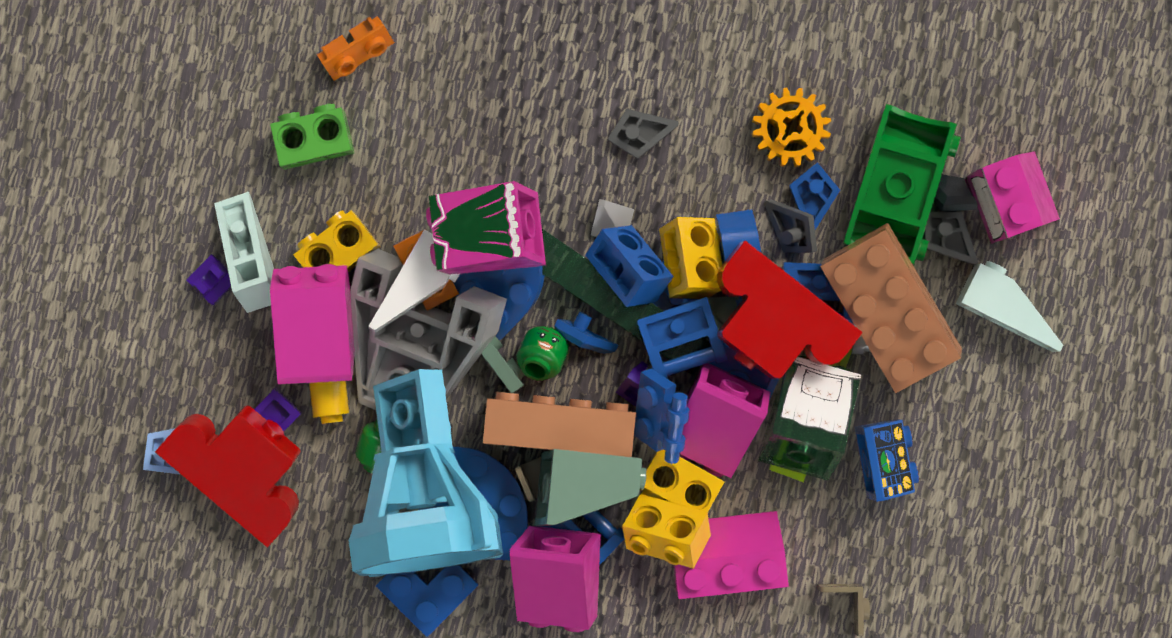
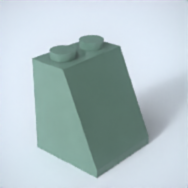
(584, 482)

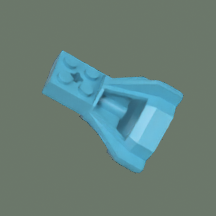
(417, 473)

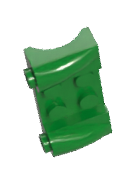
(903, 178)

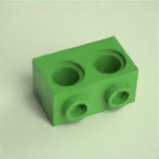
(313, 147)

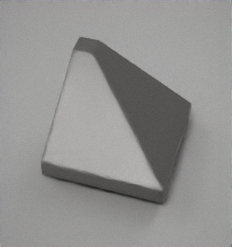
(610, 216)

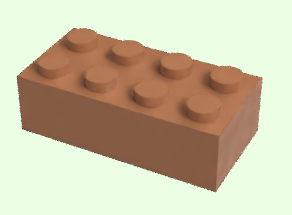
(891, 308)
(561, 427)

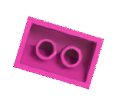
(739, 557)

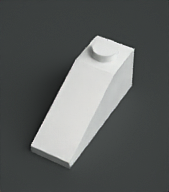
(413, 284)

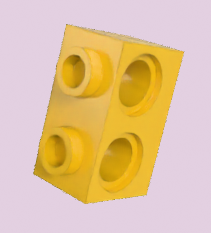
(331, 241)
(691, 256)
(684, 476)
(666, 531)

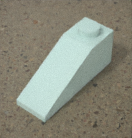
(245, 251)
(1003, 302)

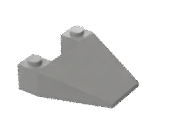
(419, 336)

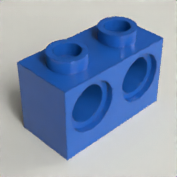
(629, 265)

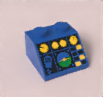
(886, 459)

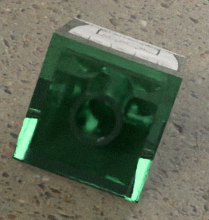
(810, 418)

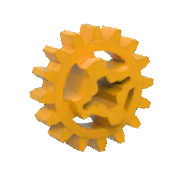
(777, 116)

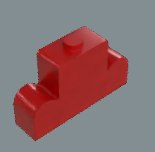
(778, 317)
(238, 468)

